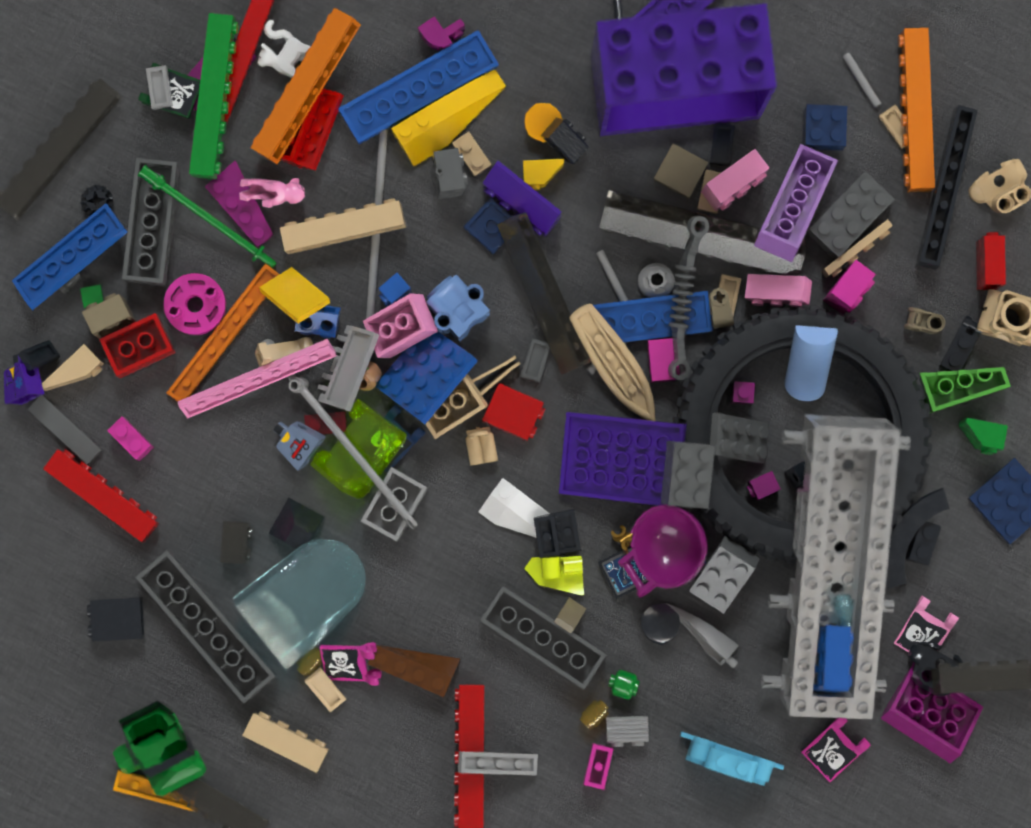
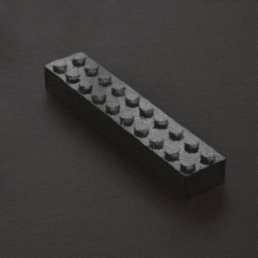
(668, 226)

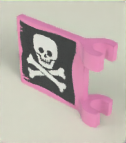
(924, 627)

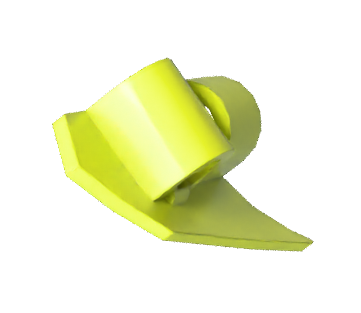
(558, 573)

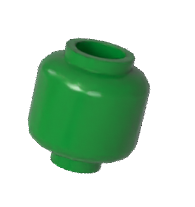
(624, 684)

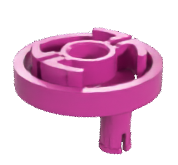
(178, 311)

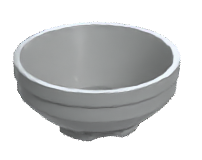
(646, 286)

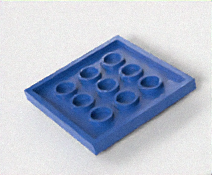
(426, 375)

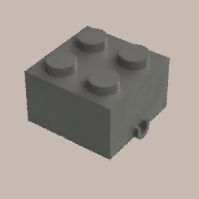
(448, 171)

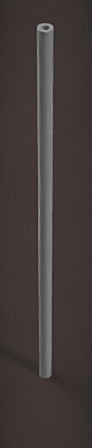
(376, 238)

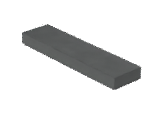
(64, 429)

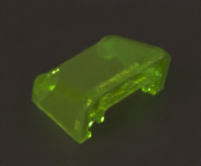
(375, 440)

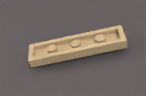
(864, 244)

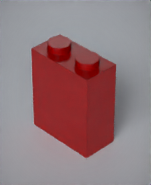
(991, 262)
(514, 412)

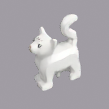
(289, 56)

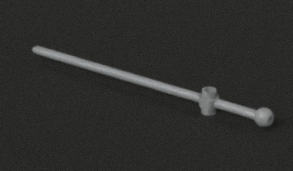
(301, 385)

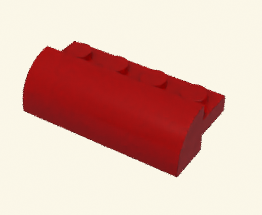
(313, 133)

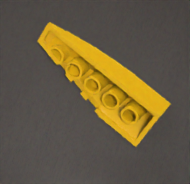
(446, 118)

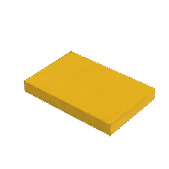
(294, 295)

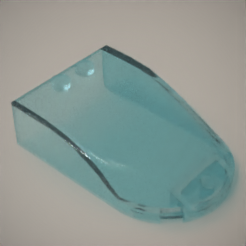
(303, 597)

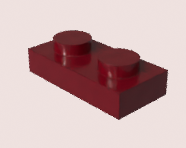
(318, 425)

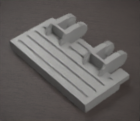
(348, 367)

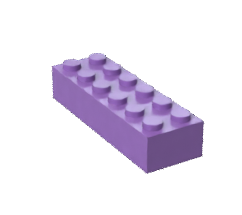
(795, 203)

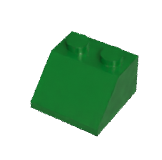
(984, 435)

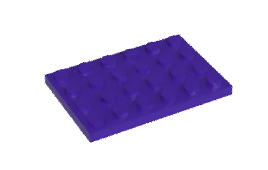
(616, 457)

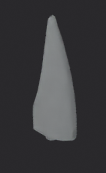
(712, 640)

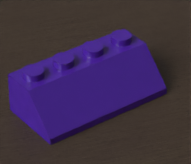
(521, 198)

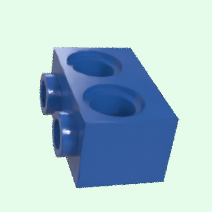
(393, 290)
(317, 326)

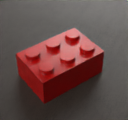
(137, 345)

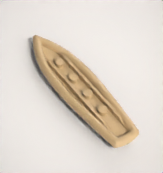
(614, 361)

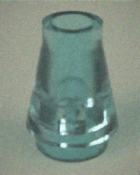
(844, 609)

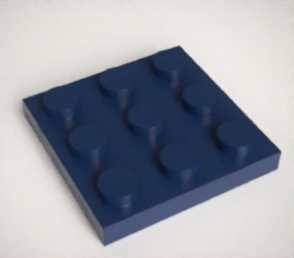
(1006, 501)

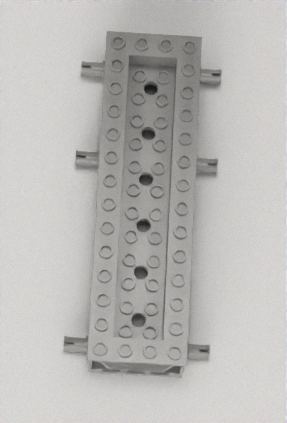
(858, 567)

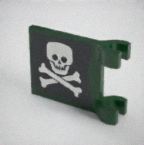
(183, 92)

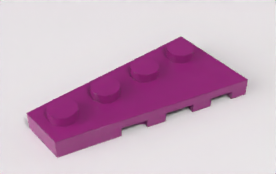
(245, 213)

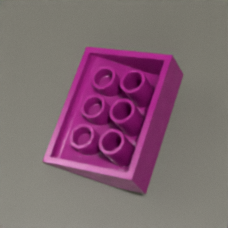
(932, 721)

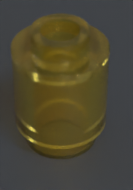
(309, 662)
(594, 714)

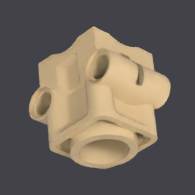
(994, 321)

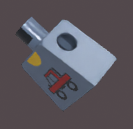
(298, 443)

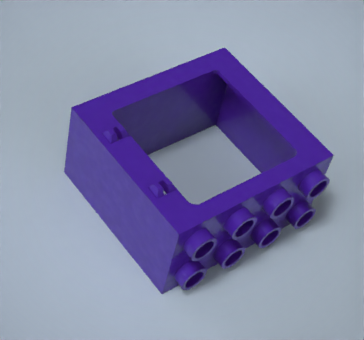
(682, 69)

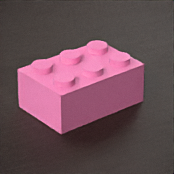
(735, 181)
(401, 325)

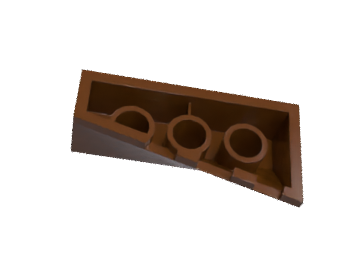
(419, 668)

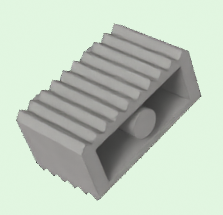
(627, 729)

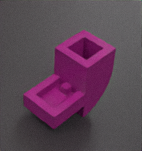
(440, 38)

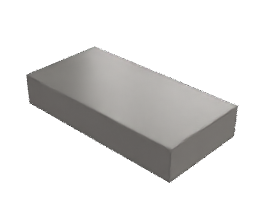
(159, 87)

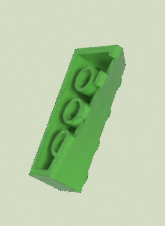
(955, 387)

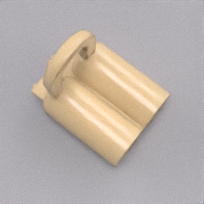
(481, 446)

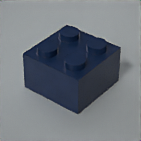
(825, 127)

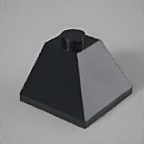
(296, 524)

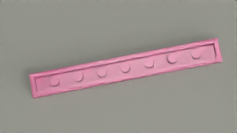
(257, 378)

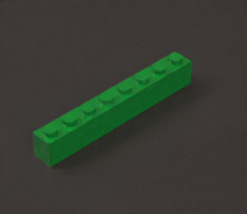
(213, 96)

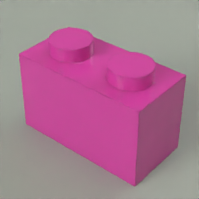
(660, 356)
(130, 438)
(598, 766)

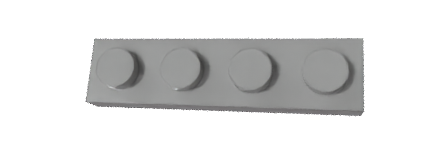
(497, 763)

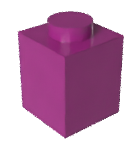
(742, 393)
(763, 486)

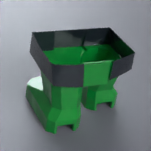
(158, 748)

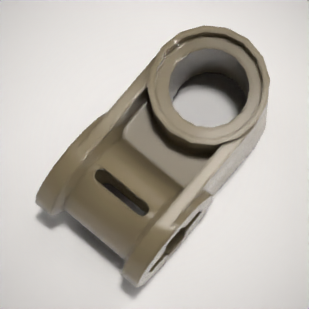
(720, 312)
(922, 321)

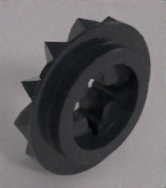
(89, 194)

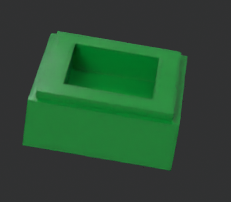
(91, 295)

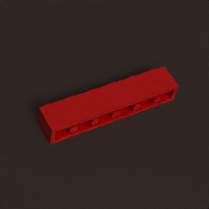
(100, 495)

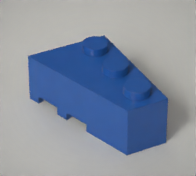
(834, 659)

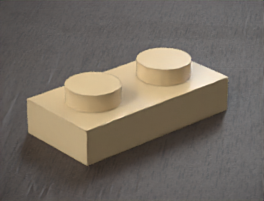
(472, 154)

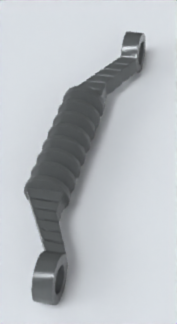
(678, 327)

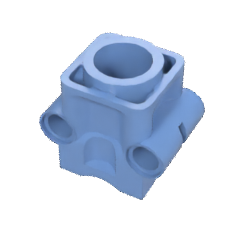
(452, 302)

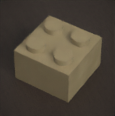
(108, 315)

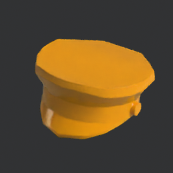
(539, 118)

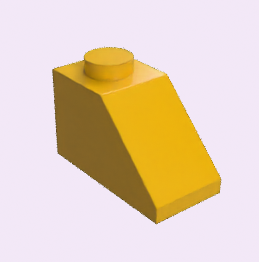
(540, 172)

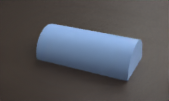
(810, 362)

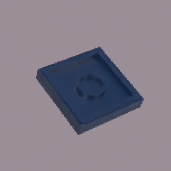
(484, 225)

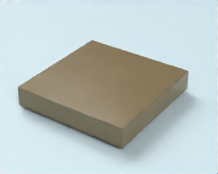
(680, 171)

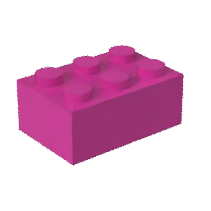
(850, 288)

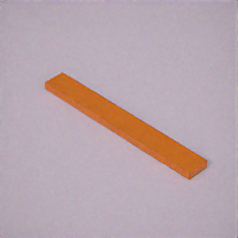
(221, 336)

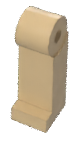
(272, 352)

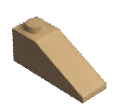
(77, 367)

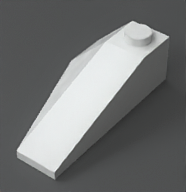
(511, 509)

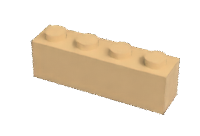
(285, 741)

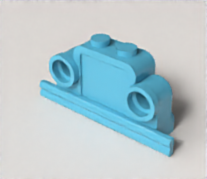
(729, 760)

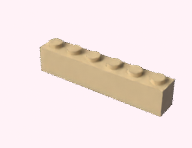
(342, 227)

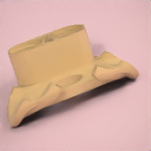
(1014, 175)

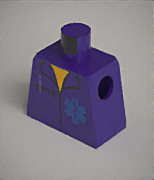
(21, 384)

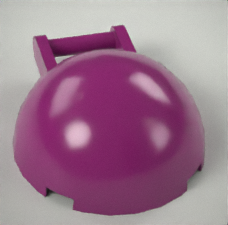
(666, 548)

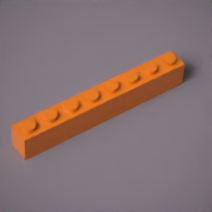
(305, 85)
(917, 109)

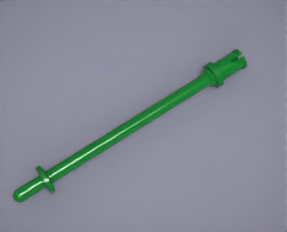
(158, 182)

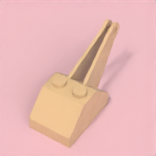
(464, 401)

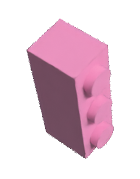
(778, 290)

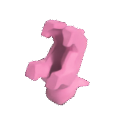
(272, 191)

